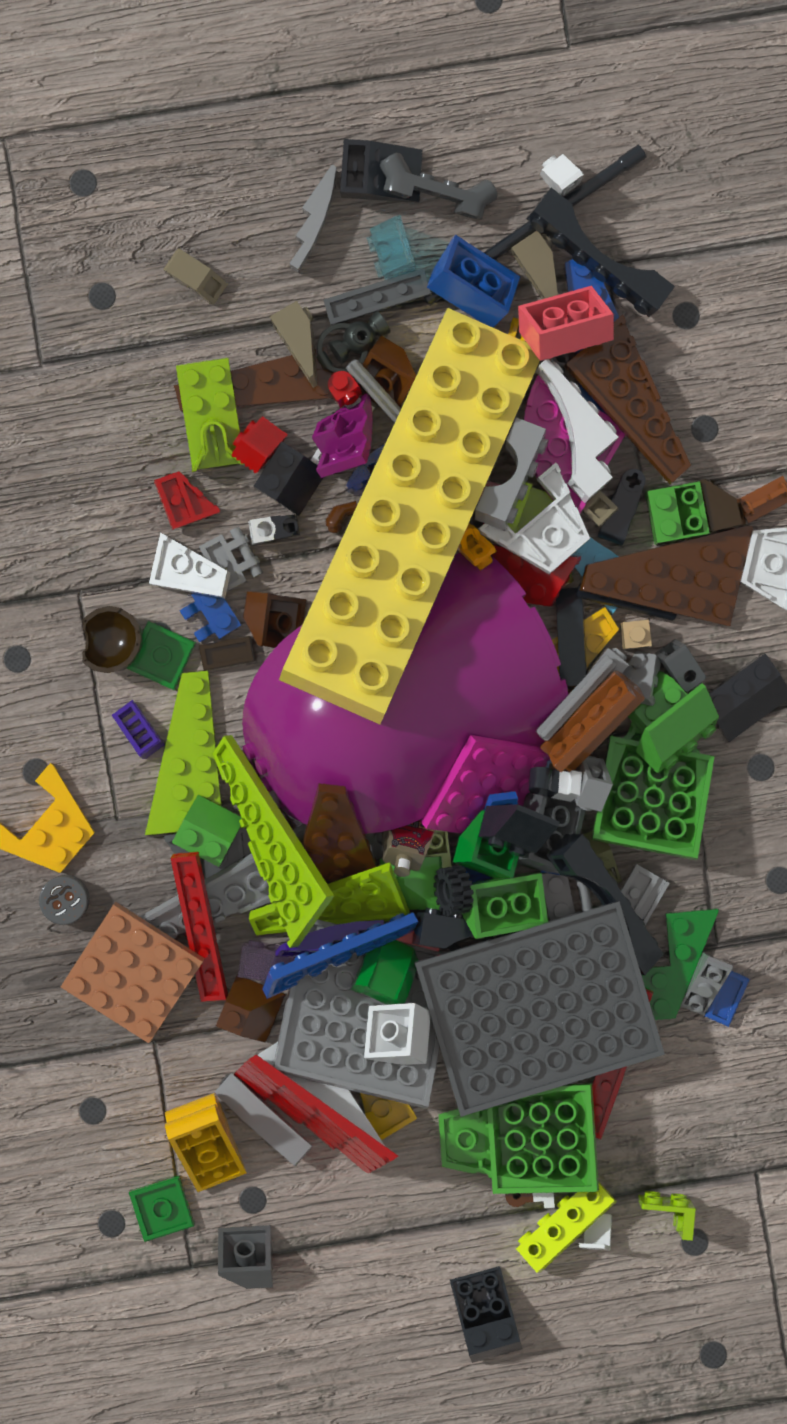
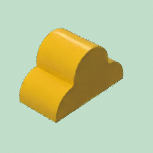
(204, 1142)

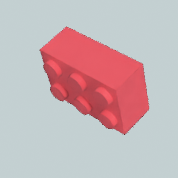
(566, 323)

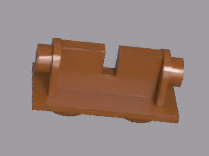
(764, 499)

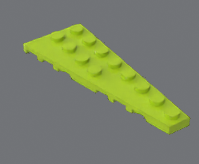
(278, 853)

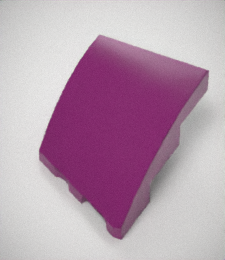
(344, 438)

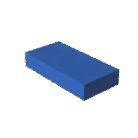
(727, 999)

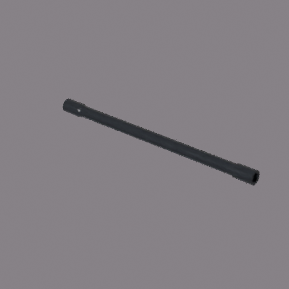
(623, 164)

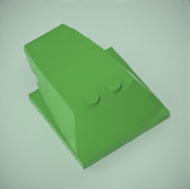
(652, 808)
(528, 1143)

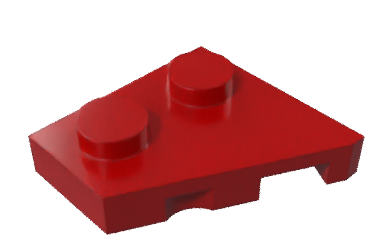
(183, 501)

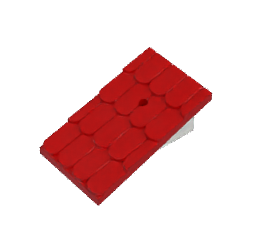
(320, 1107)

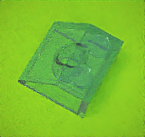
(391, 248)

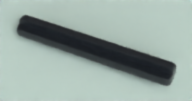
(625, 605)

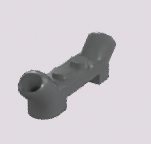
(468, 202)

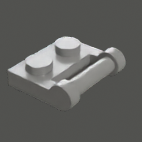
(559, 896)

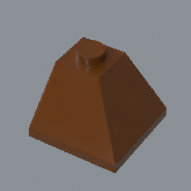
(390, 369)
(272, 617)
(249, 1011)

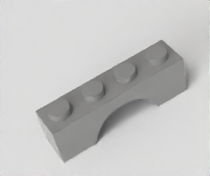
(499, 502)

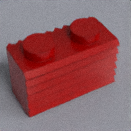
(257, 443)

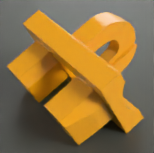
(476, 547)

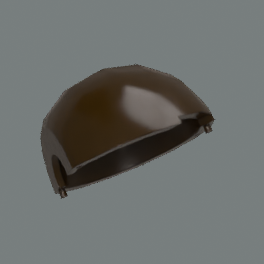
(111, 639)

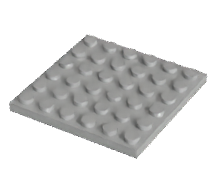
(326, 1036)

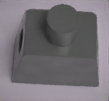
(678, 660)

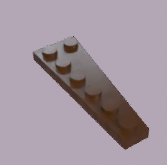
(275, 382)

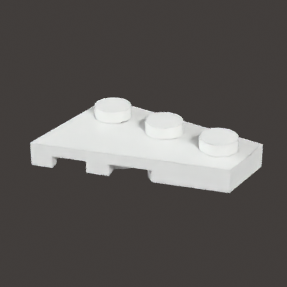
(187, 571)

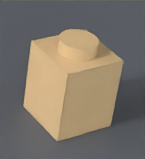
(635, 634)

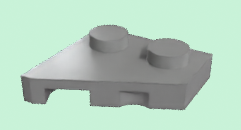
(643, 672)

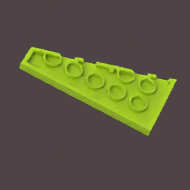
(187, 759)
(359, 897)

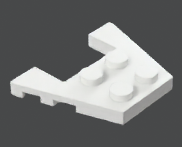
(551, 534)
(767, 565)

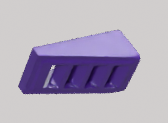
(150, 748)

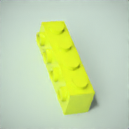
(563, 1227)

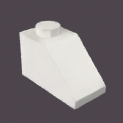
(561, 174)

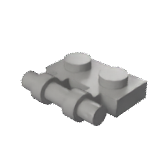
(220, 553)

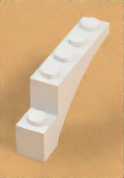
(586, 430)

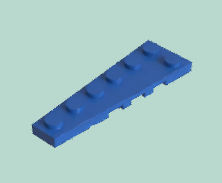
(285, 976)

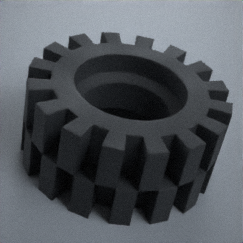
(453, 890)

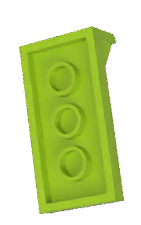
(209, 412)

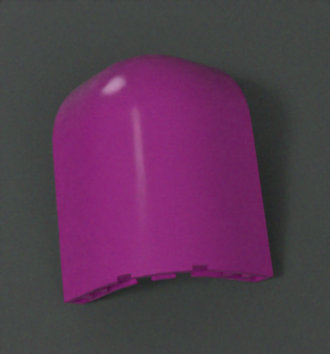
(474, 671)

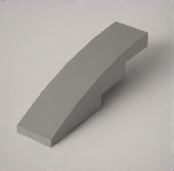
(317, 210)
(263, 1119)

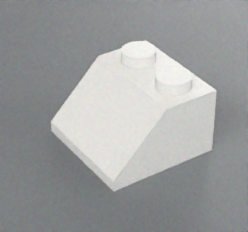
(397, 1034)

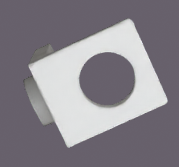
(598, 1234)

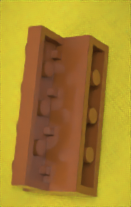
(593, 722)

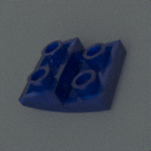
(360, 475)

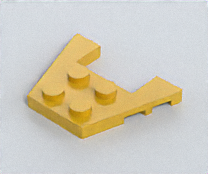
(57, 833)

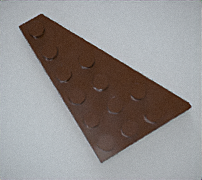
(682, 578)
(336, 836)

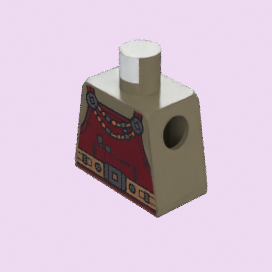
(406, 847)

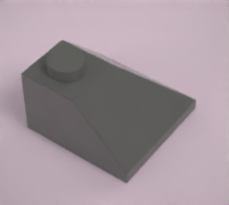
(246, 1256)

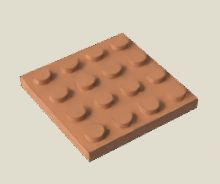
(132, 972)

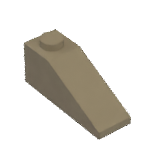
(537, 263)
(297, 334)

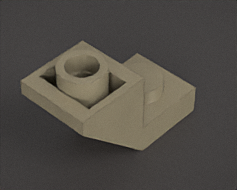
(196, 276)

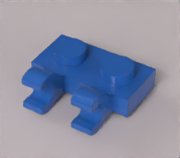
(216, 611)

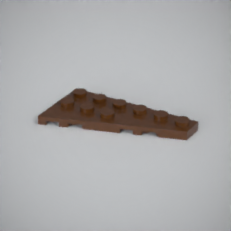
(627, 394)

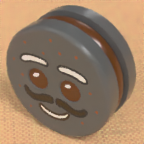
(64, 899)

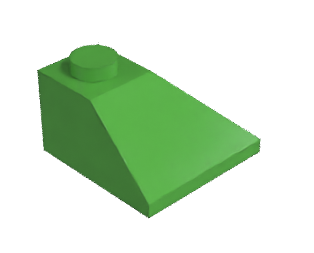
(419, 885)

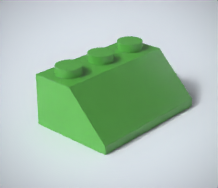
(678, 730)
(506, 905)

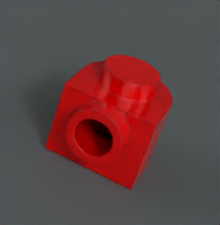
(343, 388)

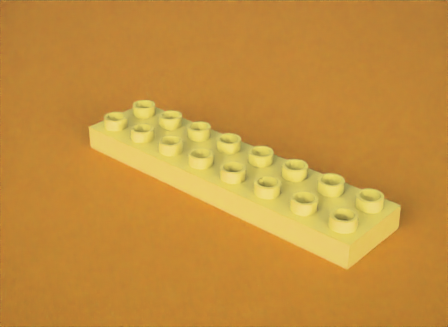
(411, 517)

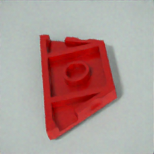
(538, 585)

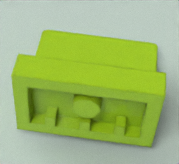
(683, 1210)

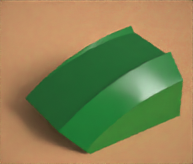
(387, 973)

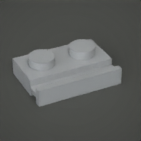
(644, 891)

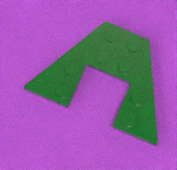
(686, 940)

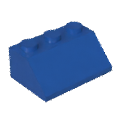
(474, 282)

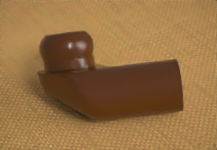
(338, 514)

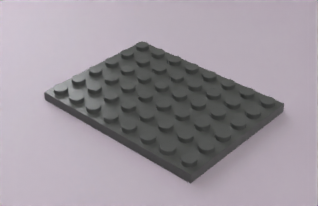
(539, 1008)

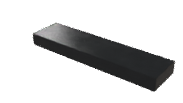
(571, 637)

